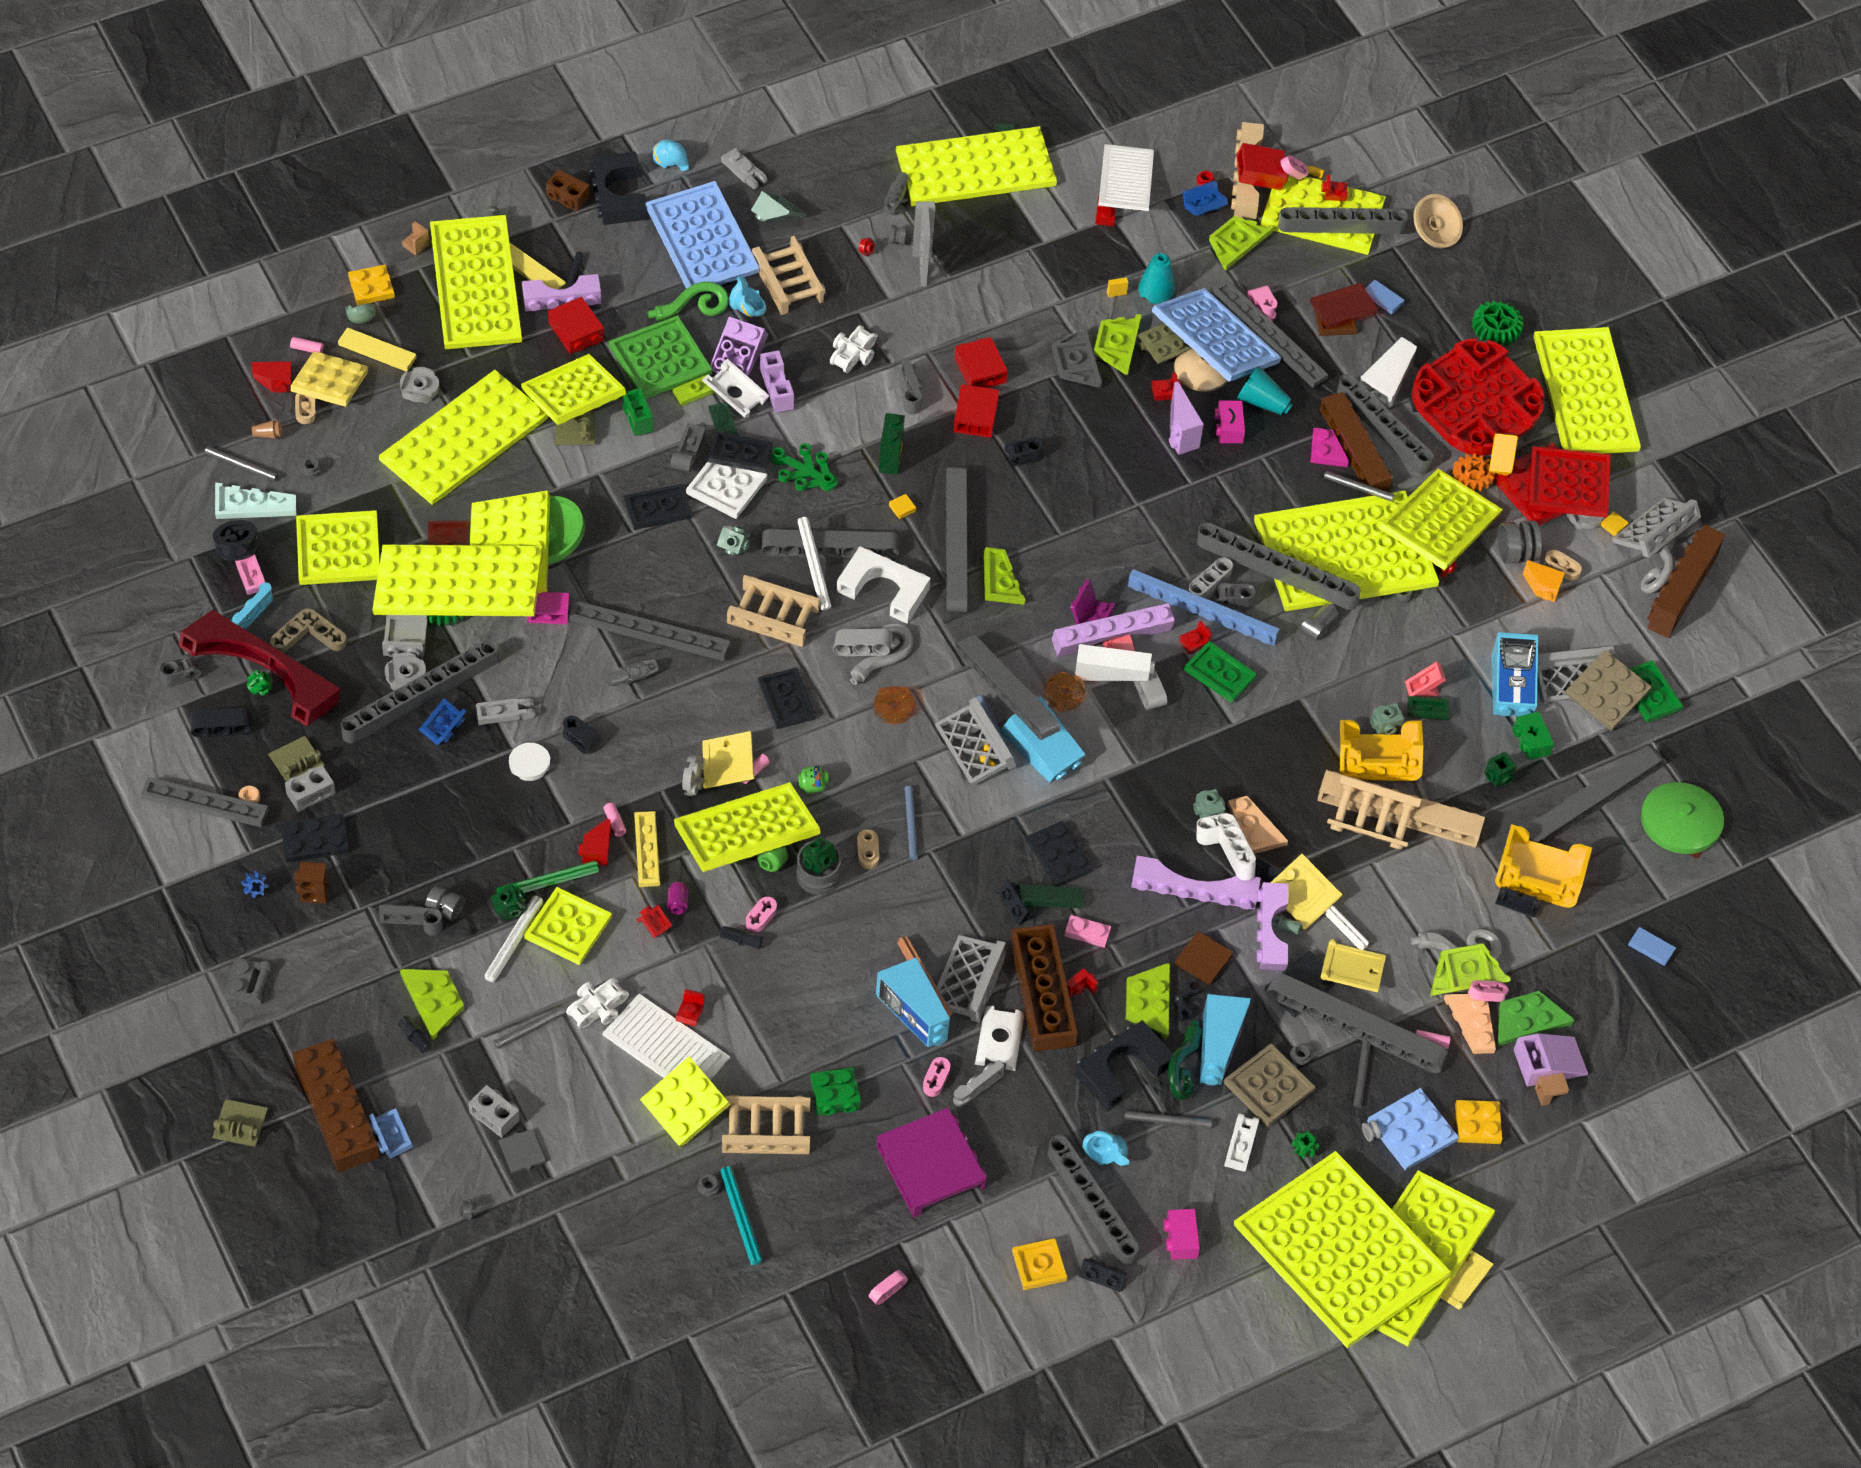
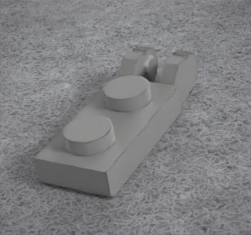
(743, 168)
(504, 710)
(977, 1085)

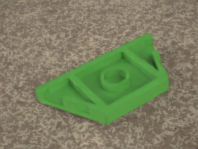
(1529, 1016)

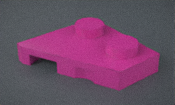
(1327, 449)

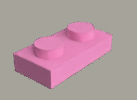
(250, 574)
(1087, 931)

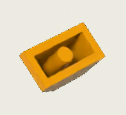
(1543, 580)

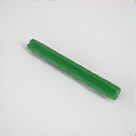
(555, 877)

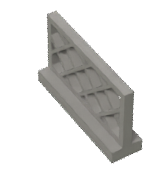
(923, 236)
(1661, 533)
(1562, 660)
(987, 730)
(987, 977)

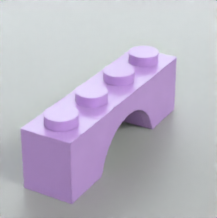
(540, 297)
(1272, 952)

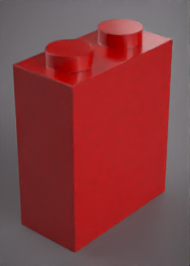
(1261, 166)
(576, 325)
(981, 363)
(976, 411)

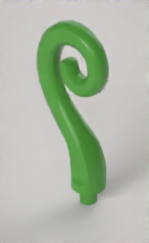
(668, 311)

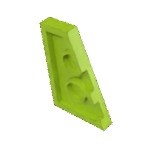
(999, 579)

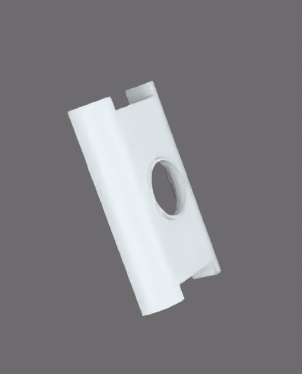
(732, 376)
(1004, 1051)

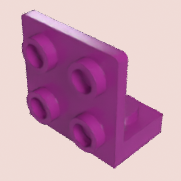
(1088, 608)

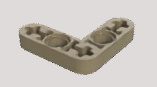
(306, 626)

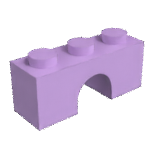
(774, 378)

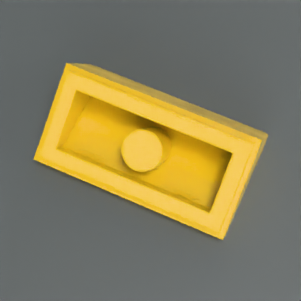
(1503, 454)

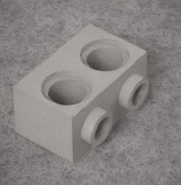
(311, 791)
(490, 1114)

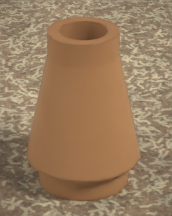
(269, 429)

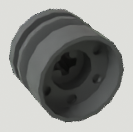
(1519, 541)
(818, 882)

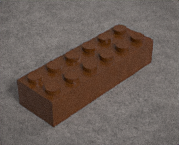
(1685, 580)
(1043, 988)
(335, 1105)

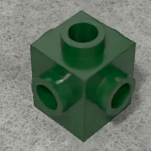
(1500, 770)
(819, 855)
(509, 902)

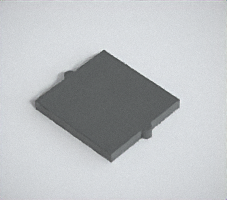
(522, 1151)

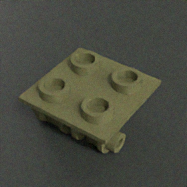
(1162, 343)
(576, 431)
(296, 758)
(239, 1122)

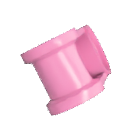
(1264, 301)

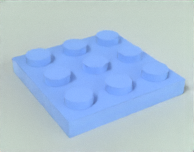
(1413, 1129)

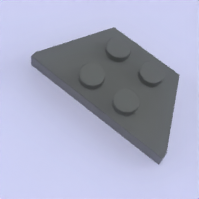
(1076, 359)

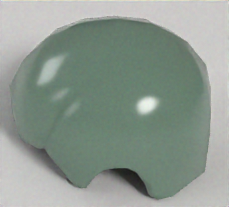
(360, 314)

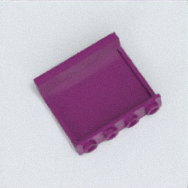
(930, 1160)

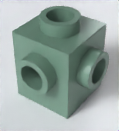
(734, 540)
(1387, 719)
(1209, 803)

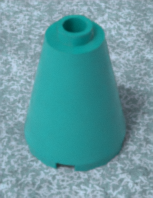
(1158, 280)
(1265, 393)

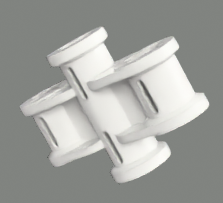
(853, 349)
(597, 1003)

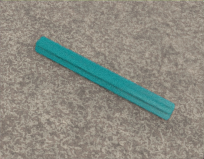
(741, 1215)

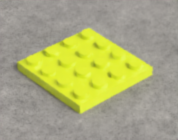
(573, 389)
(337, 547)

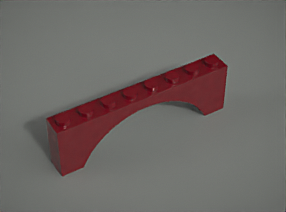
(218, 635)

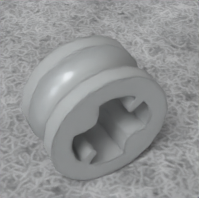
(1371, 1130)

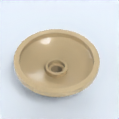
(1438, 221)
(1197, 372)

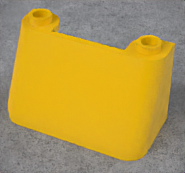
(1381, 755)
(1542, 869)

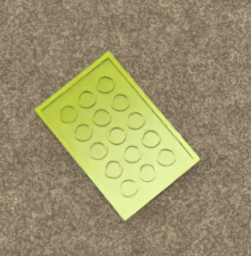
(1308, 194)
(1441, 519)
(514, 522)
(746, 826)

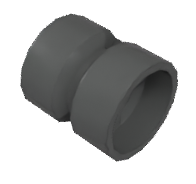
(447, 903)

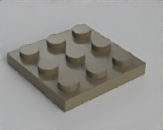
(1608, 690)
(1269, 1085)

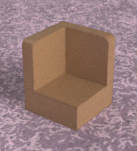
(417, 240)
(1550, 1086)

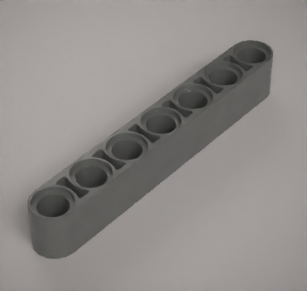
(1342, 220)
(1386, 425)
(829, 543)
(1093, 1209)

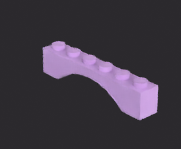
(1143, 621)
(1154, 876)

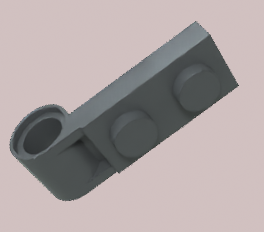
(913, 395)
(688, 448)
(412, 915)

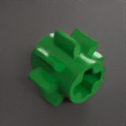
(259, 682)
(1307, 1139)

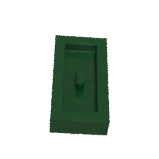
(1427, 708)

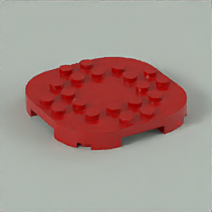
(1477, 395)

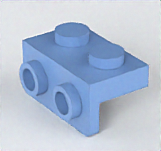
(391, 1133)

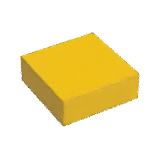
(1117, 287)
(902, 506)
(1614, 523)

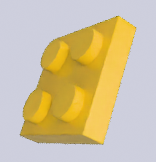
(371, 284)
(1478, 1122)
(1039, 1264)

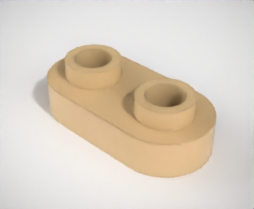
(305, 409)
(1563, 564)
(868, 847)

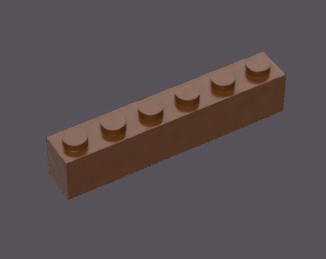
(1355, 442)

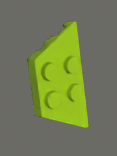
(1237, 239)
(1117, 341)
(1462, 966)
(433, 997)
(1149, 999)

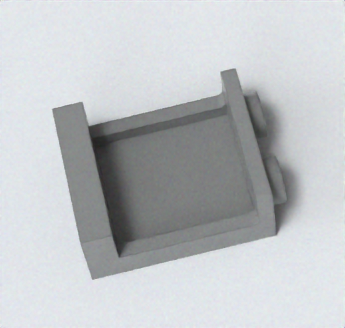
(405, 635)

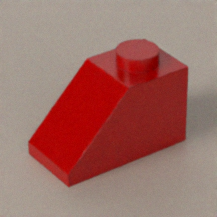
(273, 375)
(596, 844)

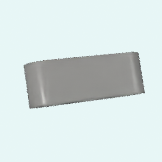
(1207, 582)
(862, 642)
(1151, 692)

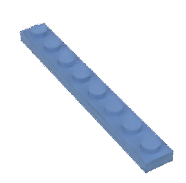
(1203, 607)

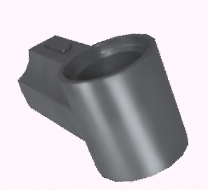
(1317, 625)

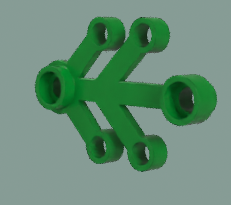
(779, 457)

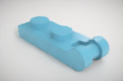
(254, 606)

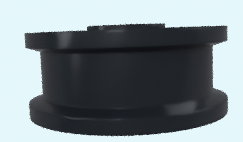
(236, 540)

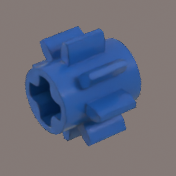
(255, 890)

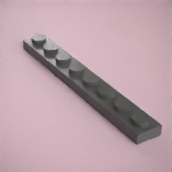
(1270, 333)
(649, 630)

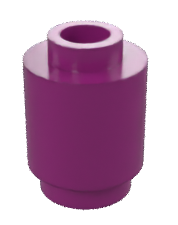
(677, 898)

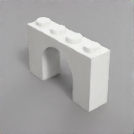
(869, 565)

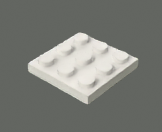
(726, 487)

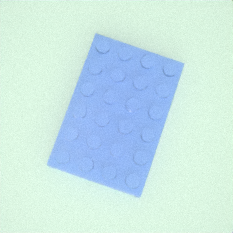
(702, 236)
(1216, 334)

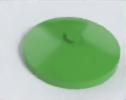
(565, 528)
(1682, 818)

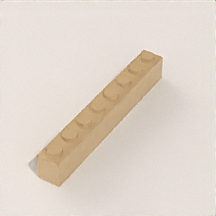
(1428, 818)

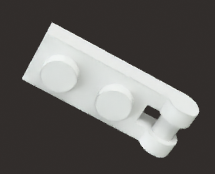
(1241, 1143)

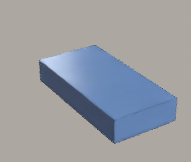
(1384, 297)
(1652, 946)

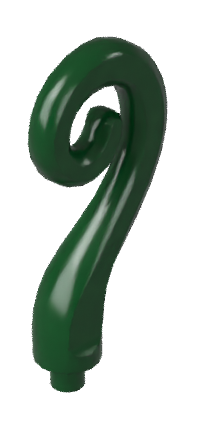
(1190, 1044)

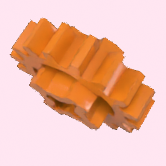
(1473, 472)

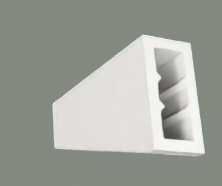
(1389, 372)
(1112, 664)

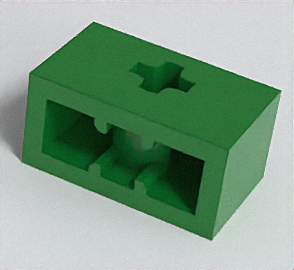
(1533, 736)

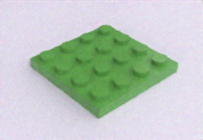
(660, 357)

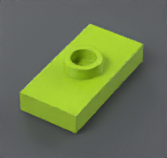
(692, 391)

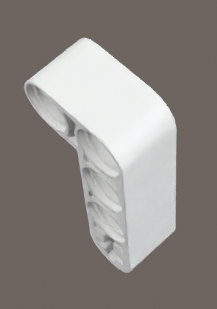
(1226, 831)

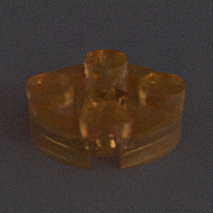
(894, 695)
(1063, 701)

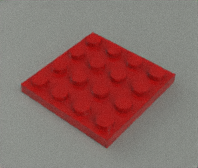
(1569, 482)
(1517, 488)

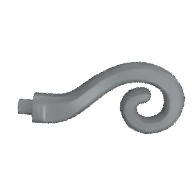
(1660, 575)
(866, 666)
(1432, 940)

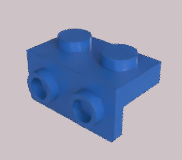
(1204, 198)
(441, 722)

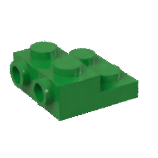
(835, 1091)

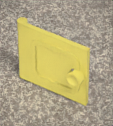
(728, 760)
(1308, 892)
(1352, 966)
(1466, 1280)

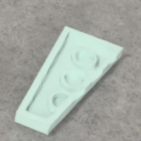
(243, 503)

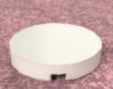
(529, 761)

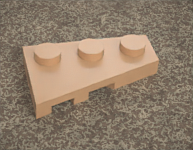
(1255, 825)
(1474, 1021)

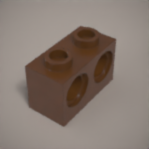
(567, 190)
(312, 882)

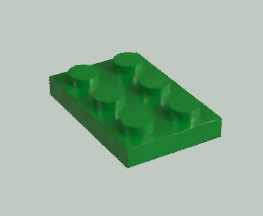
(1220, 672)
(1661, 698)

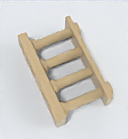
(775, 287)
(773, 627)
(1369, 792)
(766, 1144)

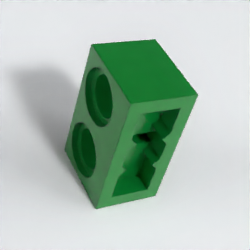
(637, 412)

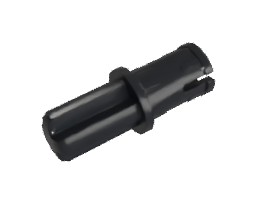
(741, 937)
(415, 1034)

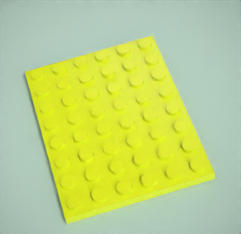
(1347, 544)
(1342, 1249)

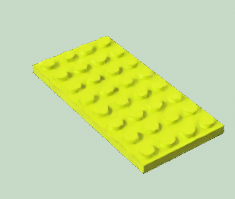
(976, 166)
(475, 282)
(1586, 390)
(463, 437)
(458, 580)
(1449, 1227)

